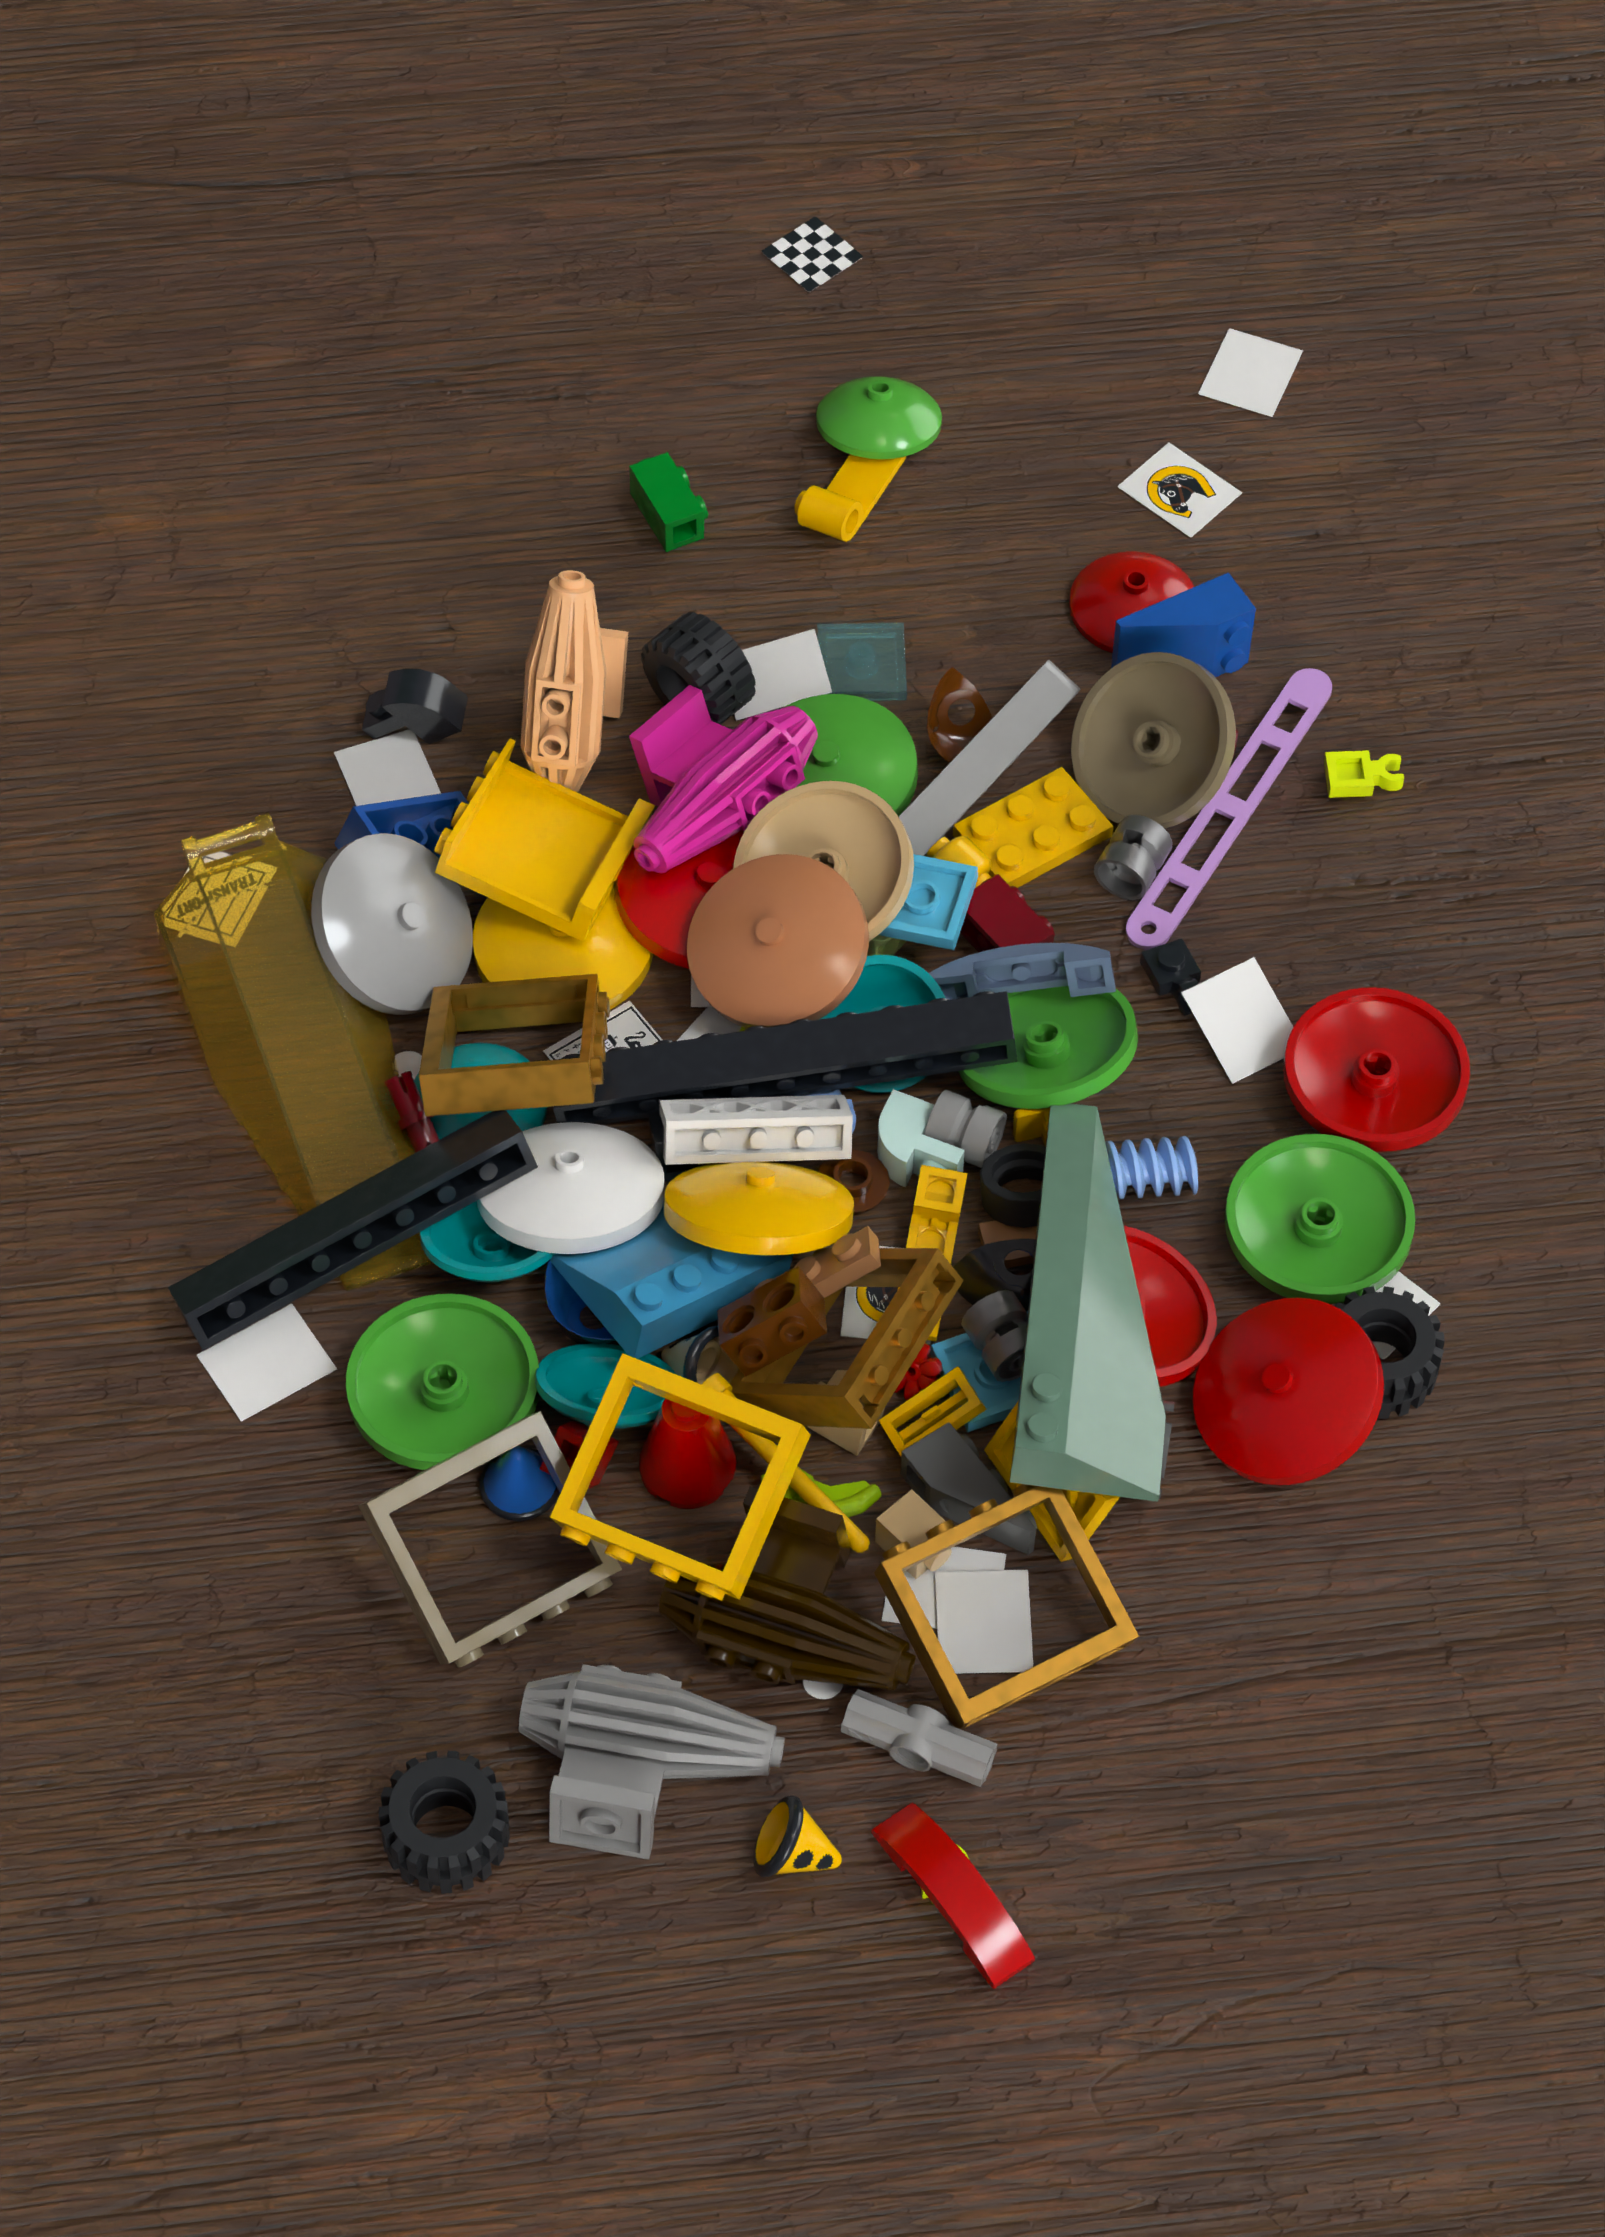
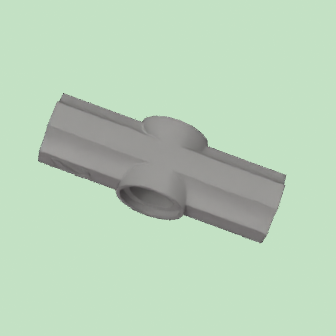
(919, 1737)

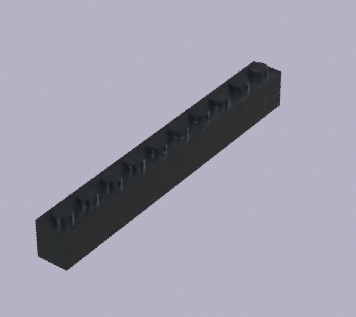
(803, 1057)

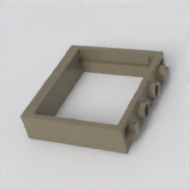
(510, 1625)

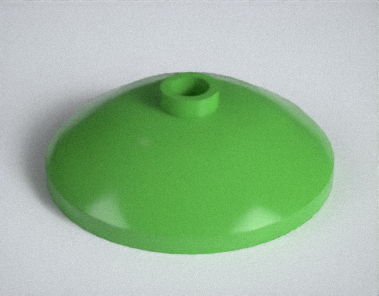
(879, 418)

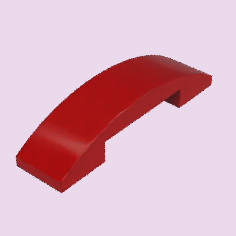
(957, 1892)

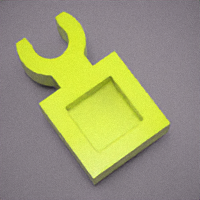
(1356, 775)

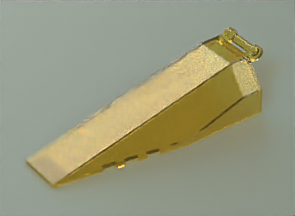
(277, 1028)

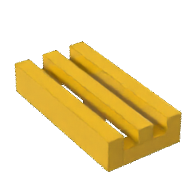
(926, 1398)

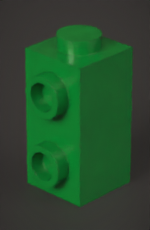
(667, 501)

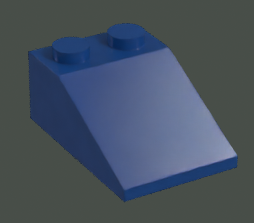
(1202, 624)
(413, 818)

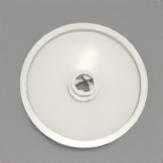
(584, 1196)

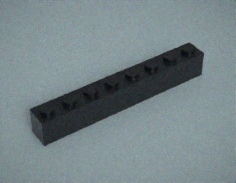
(352, 1227)

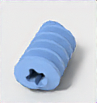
(1153, 1166)

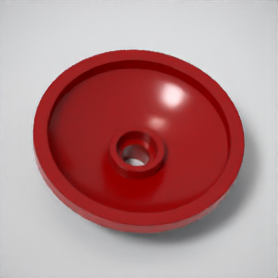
(1118, 587)

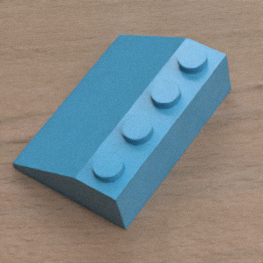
(662, 1284)

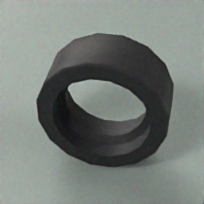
(1003, 1166)

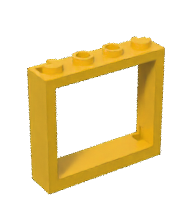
(667, 1564)

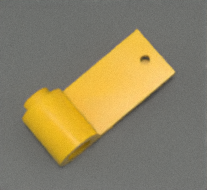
(848, 497)

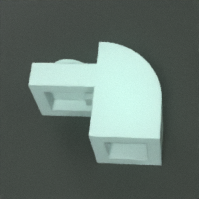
(903, 1142)

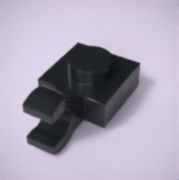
(1171, 970)

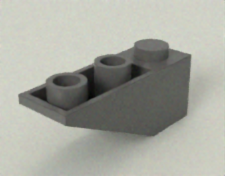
(953, 1481)

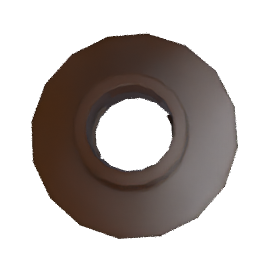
(876, 1183)

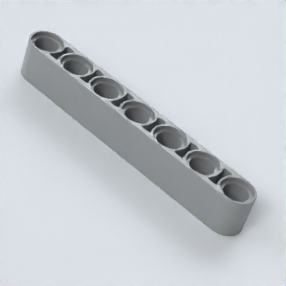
(987, 756)

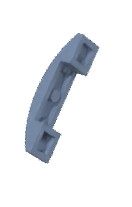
(1027, 968)

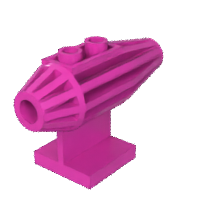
(712, 776)

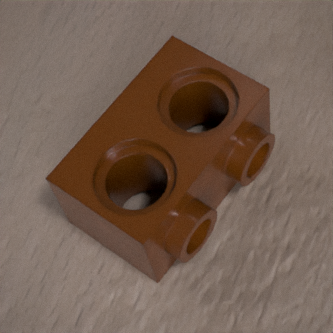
(772, 1321)

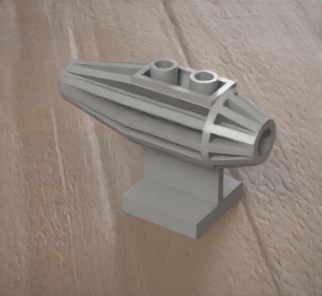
(619, 1743)

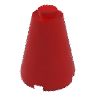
(686, 1457)

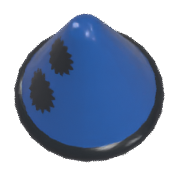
(516, 1486)

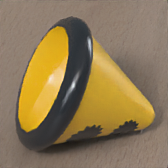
(792, 1842)

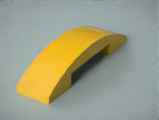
(936, 1213)

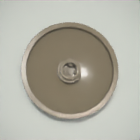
(1154, 739)

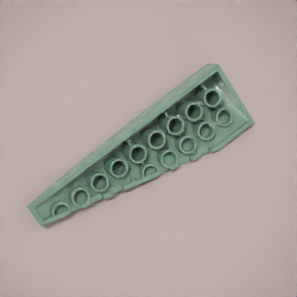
(1088, 1371)

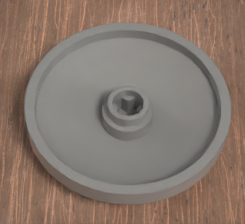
(390, 923)

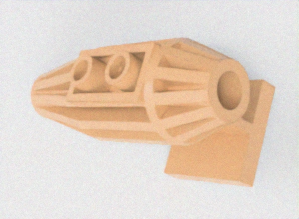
(570, 682)

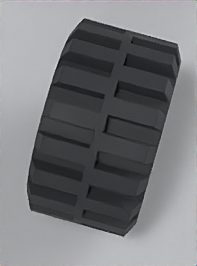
(702, 656)
(1412, 1332)
(435, 1785)

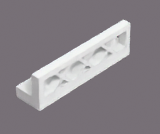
(756, 1129)

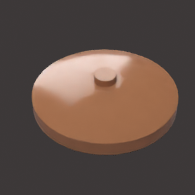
(777, 941)

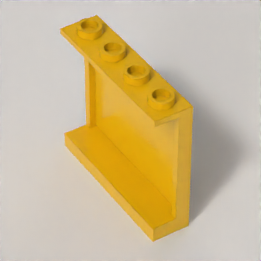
(538, 845)

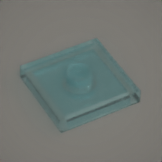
(865, 659)

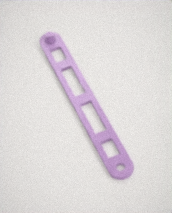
(1305, 689)

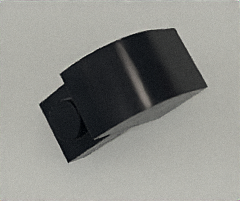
(419, 701)

